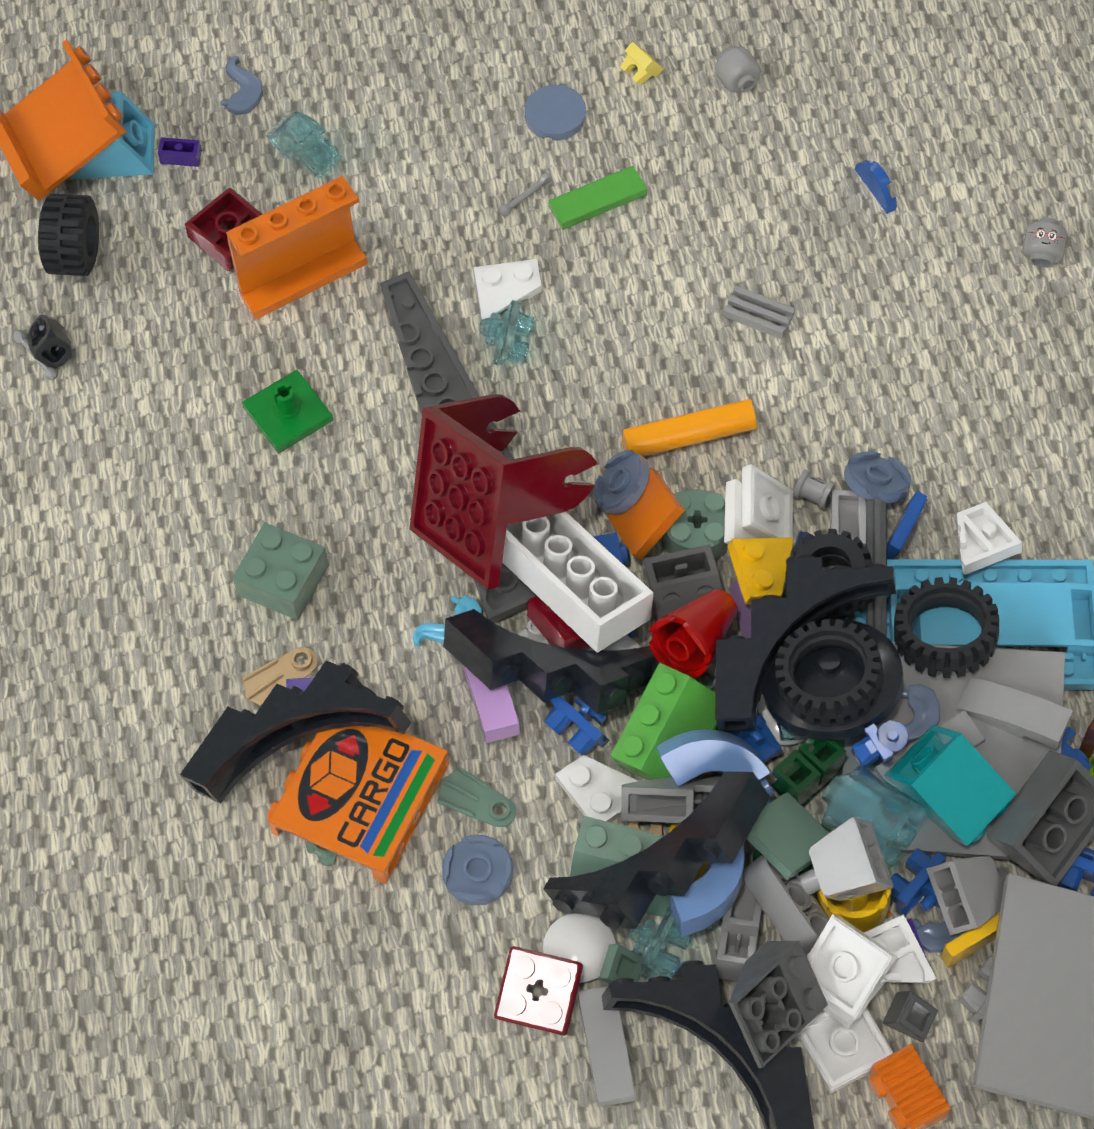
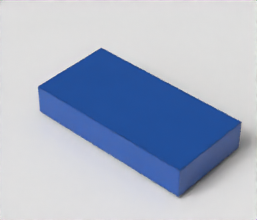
(905, 525)

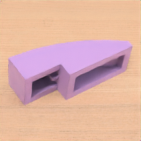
(493, 709)

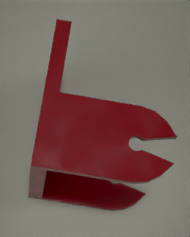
(473, 491)

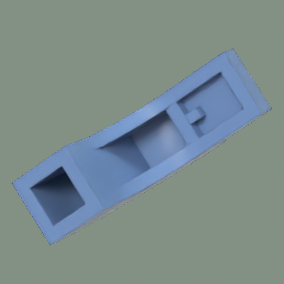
(711, 750)
(708, 897)

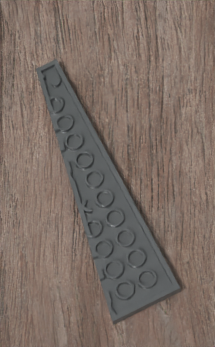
(437, 380)

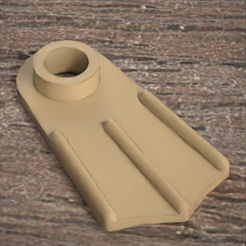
(263, 680)

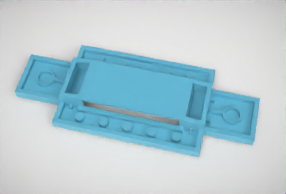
(1035, 603)

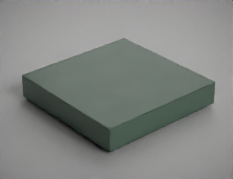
(786, 834)

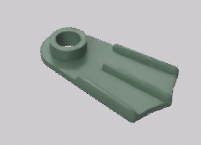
(474, 798)

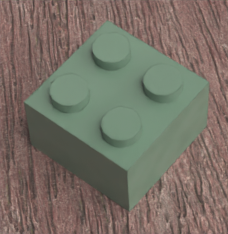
(280, 571)

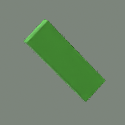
(597, 197)

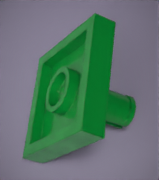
(287, 411)

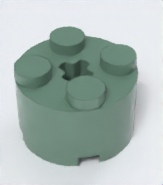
(699, 524)

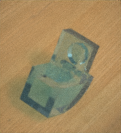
(303, 137)

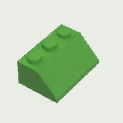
(667, 708)

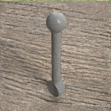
(505, 209)
(21, 337)

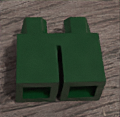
(808, 768)

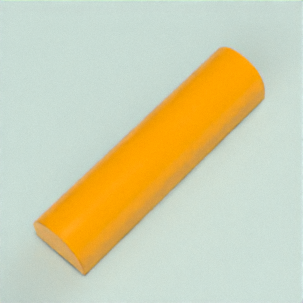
(690, 428)

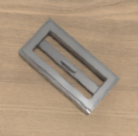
(760, 307)

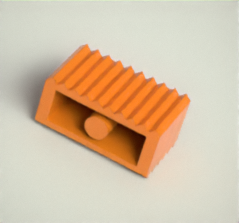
(908, 1090)

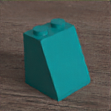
(953, 783)

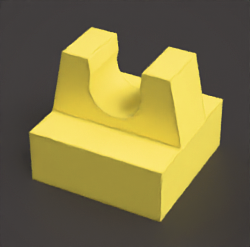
(643, 61)

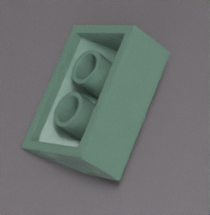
(608, 843)

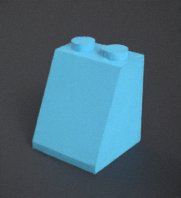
(130, 153)

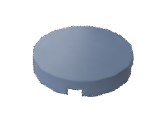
(555, 112)
(877, 477)
(622, 482)
(477, 880)

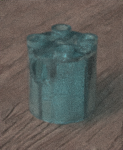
(874, 800)

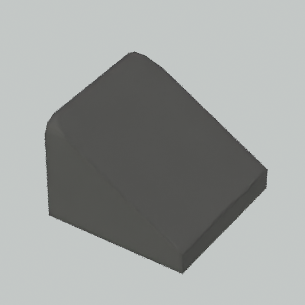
(910, 1015)

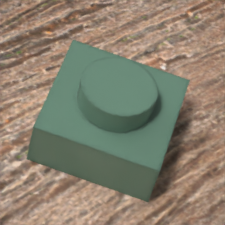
(620, 964)

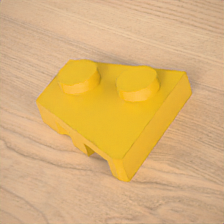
(760, 565)

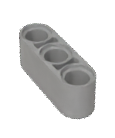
(786, 903)

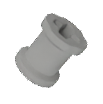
(814, 489)

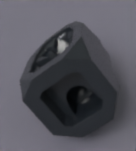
(49, 341)

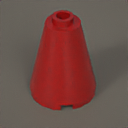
(689, 634)

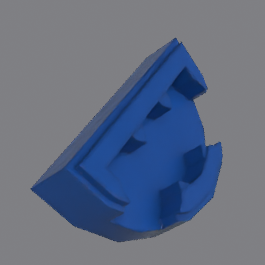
(877, 181)

